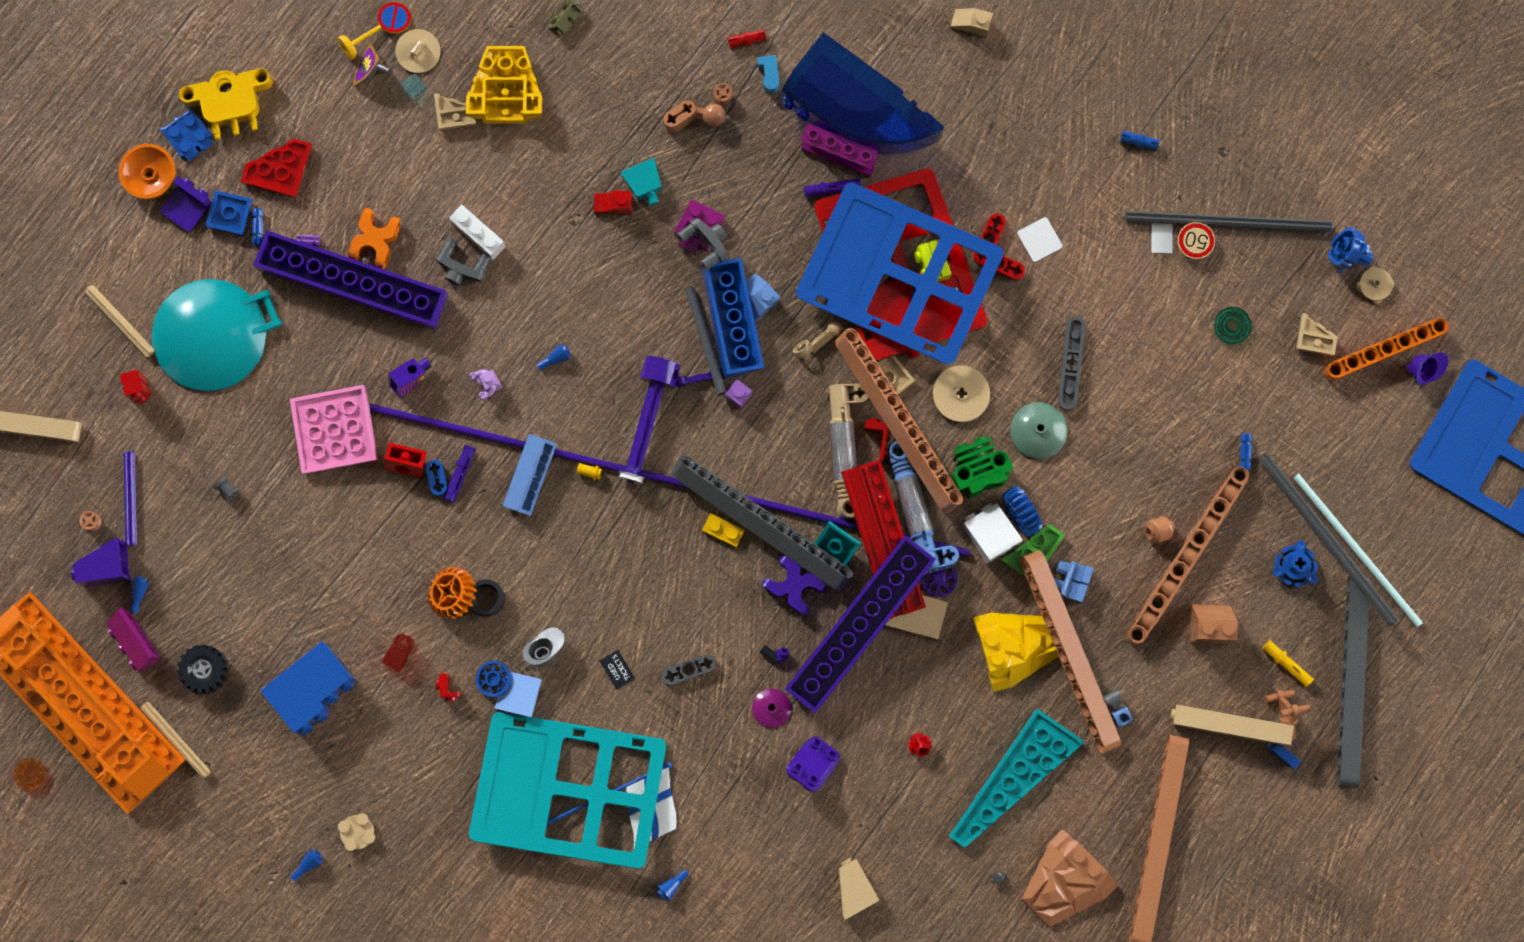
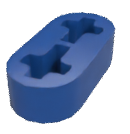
(432, 479)
(1283, 755)

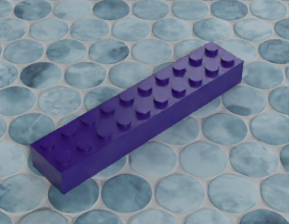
(351, 280)
(860, 623)

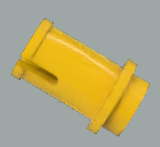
(589, 471)

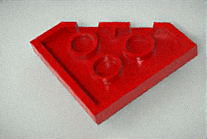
(279, 169)

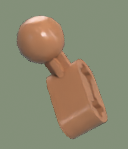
(712, 115)

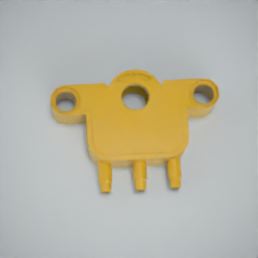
(232, 106)

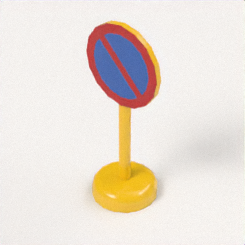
(391, 18)

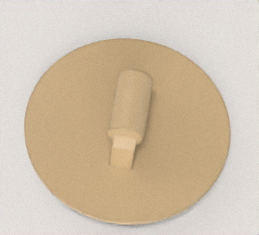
(417, 51)

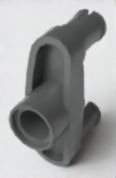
(712, 238)
(458, 271)

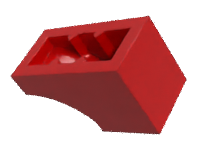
(613, 203)

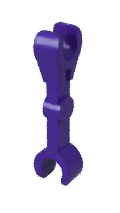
(682, 381)

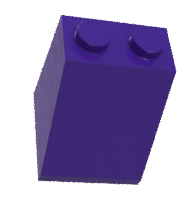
(103, 566)

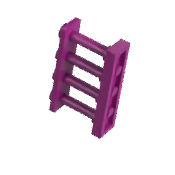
(839, 150)

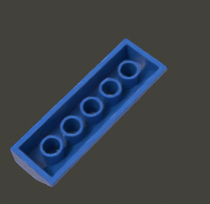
(732, 318)

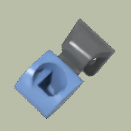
(1120, 715)

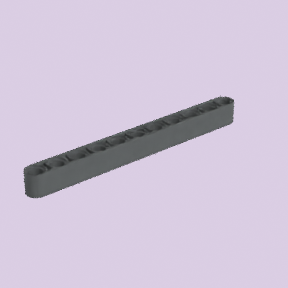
(762, 523)
(1352, 686)

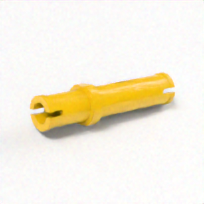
(1285, 661)

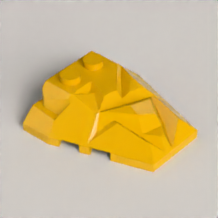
(504, 88)
(1013, 647)

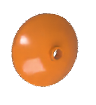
(141, 161)

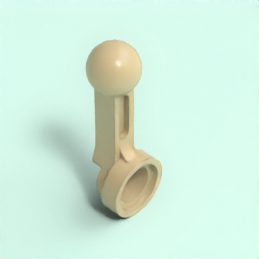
(805, 348)

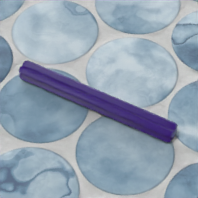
(130, 498)

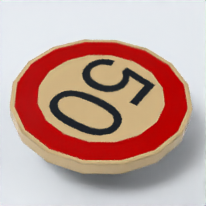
(1196, 240)

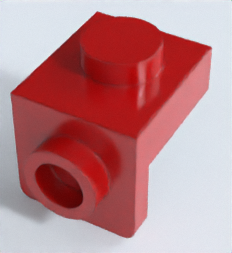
(442, 684)

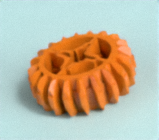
(443, 601)

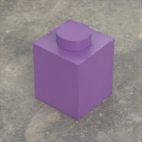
(738, 394)

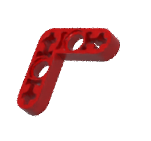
(1009, 274)

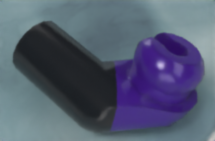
(775, 656)

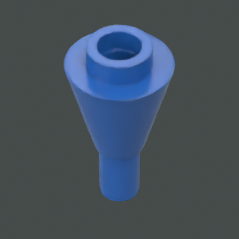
(559, 354)
(138, 589)
(310, 861)
(667, 889)

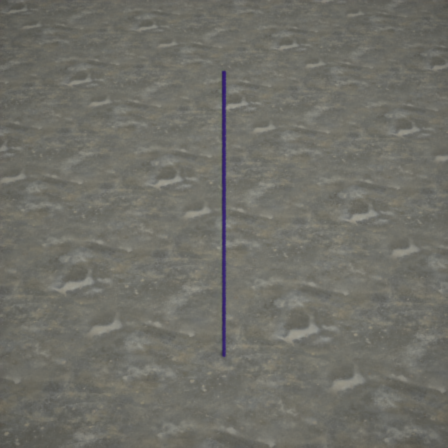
(616, 467)

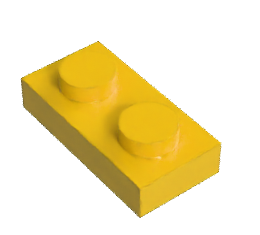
(723, 530)

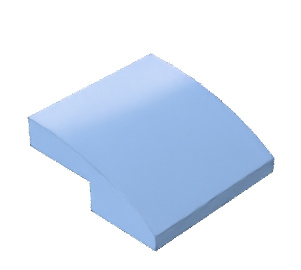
(520, 696)

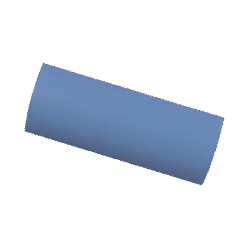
(529, 474)

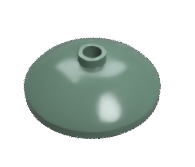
(1030, 440)

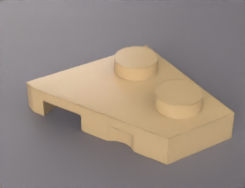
(451, 113)
(1315, 338)

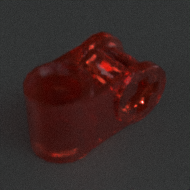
(397, 656)

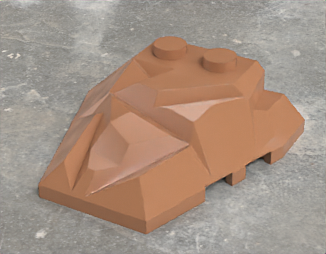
(1066, 881)

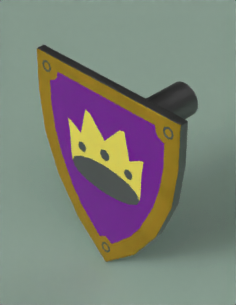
(368, 66)

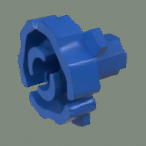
(1351, 248)
(1301, 555)

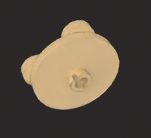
(1375, 284)
(356, 832)

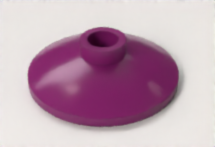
(771, 718)

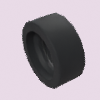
(500, 598)

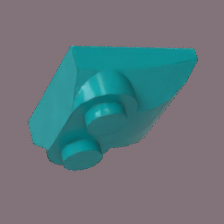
(837, 543)

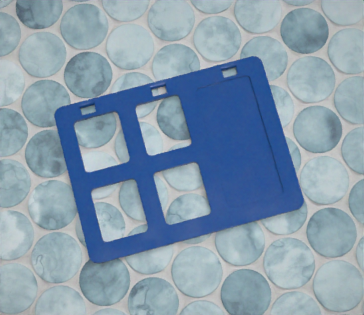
(858, 253)
(1469, 438)

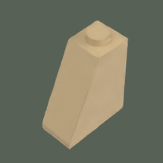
(854, 889)

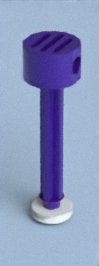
(659, 374)

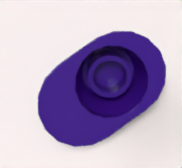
(1428, 367)

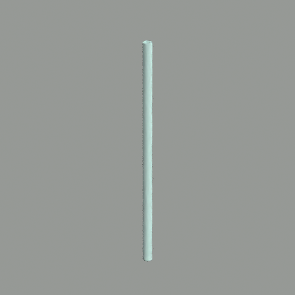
(1357, 550)

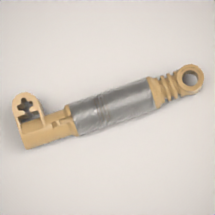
(843, 437)

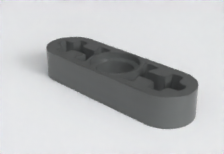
(691, 662)

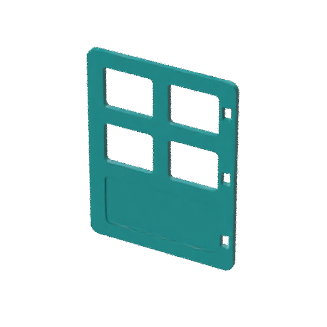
(521, 780)

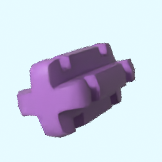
(309, 239)

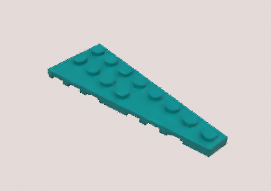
(1028, 760)

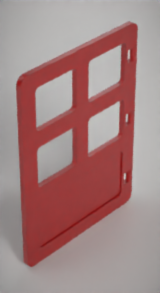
(894, 297)

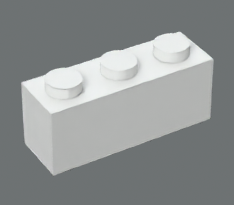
(477, 232)

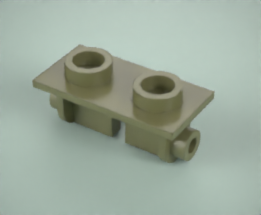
(560, 21)

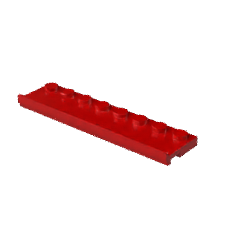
(877, 522)

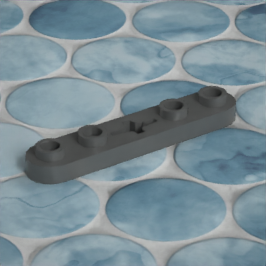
(1072, 345)

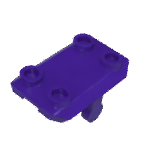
(813, 764)

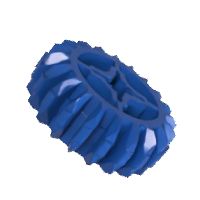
(1022, 511)

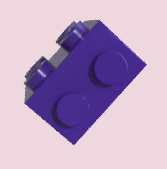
(186, 204)

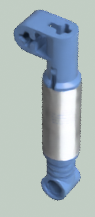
(916, 512)

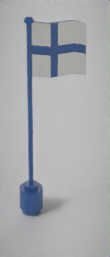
(665, 812)

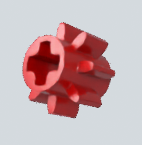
(920, 744)

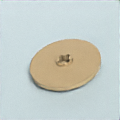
(950, 383)

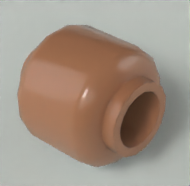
(1159, 529)

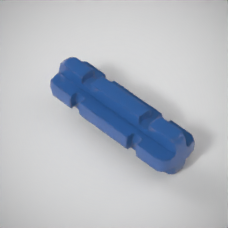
(257, 226)
(1246, 451)

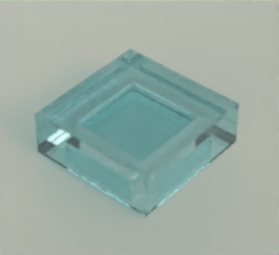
(413, 86)

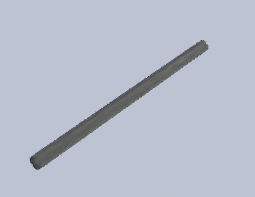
(1229, 221)
(1329, 540)

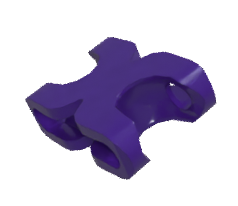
(794, 585)

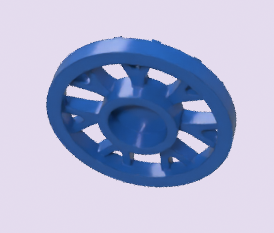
(493, 678)

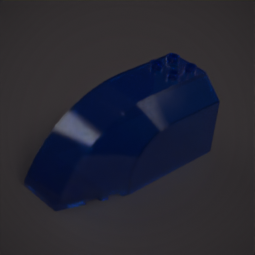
(856, 101)

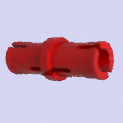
(747, 38)

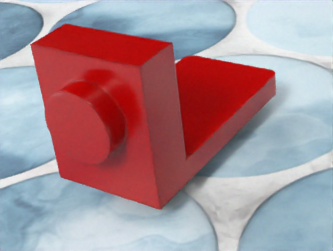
(876, 426)

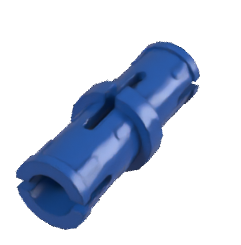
(1139, 140)

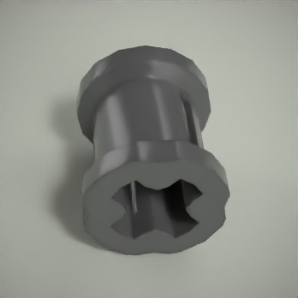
(226, 488)

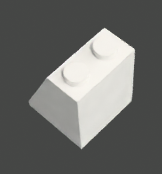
(991, 532)

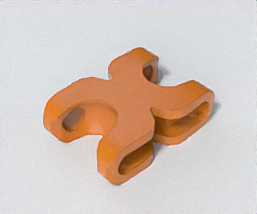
(374, 238)

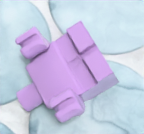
(488, 381)

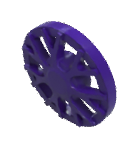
(939, 579)

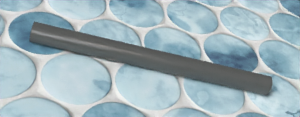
(706, 342)

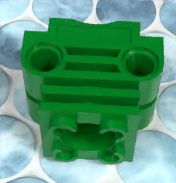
(978, 466)

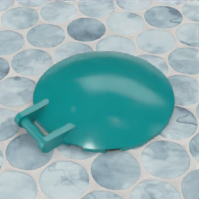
(211, 333)

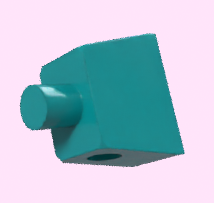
(643, 181)

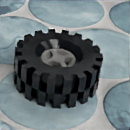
(194, 665)

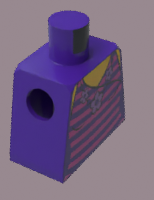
(403, 381)

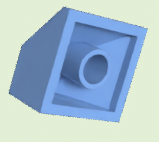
(761, 296)

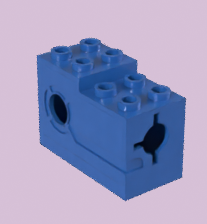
(307, 687)

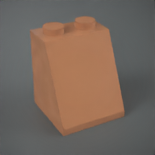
(1213, 624)

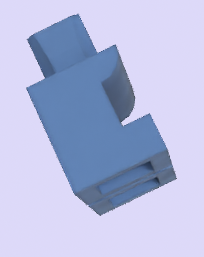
(1075, 580)

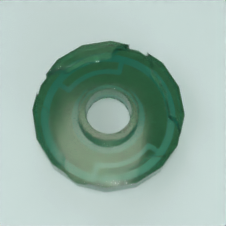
(1232, 336)

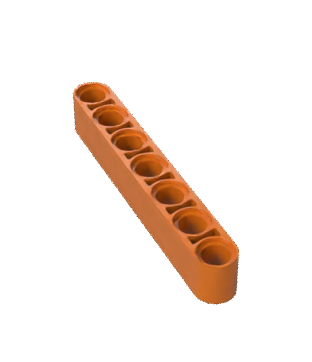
(1393, 345)

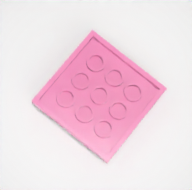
(333, 429)

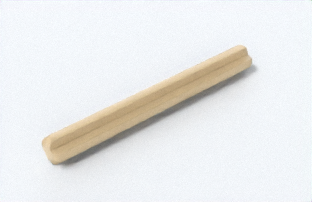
(119, 321)
(175, 740)

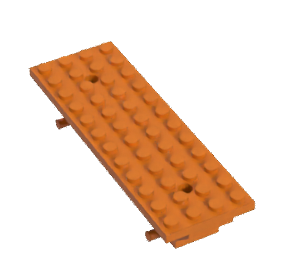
(83, 705)

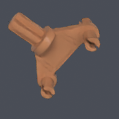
(1288, 713)

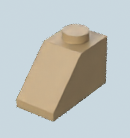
(972, 21)

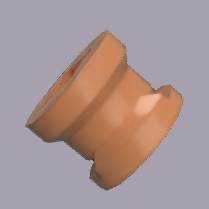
(722, 90)
(87, 518)

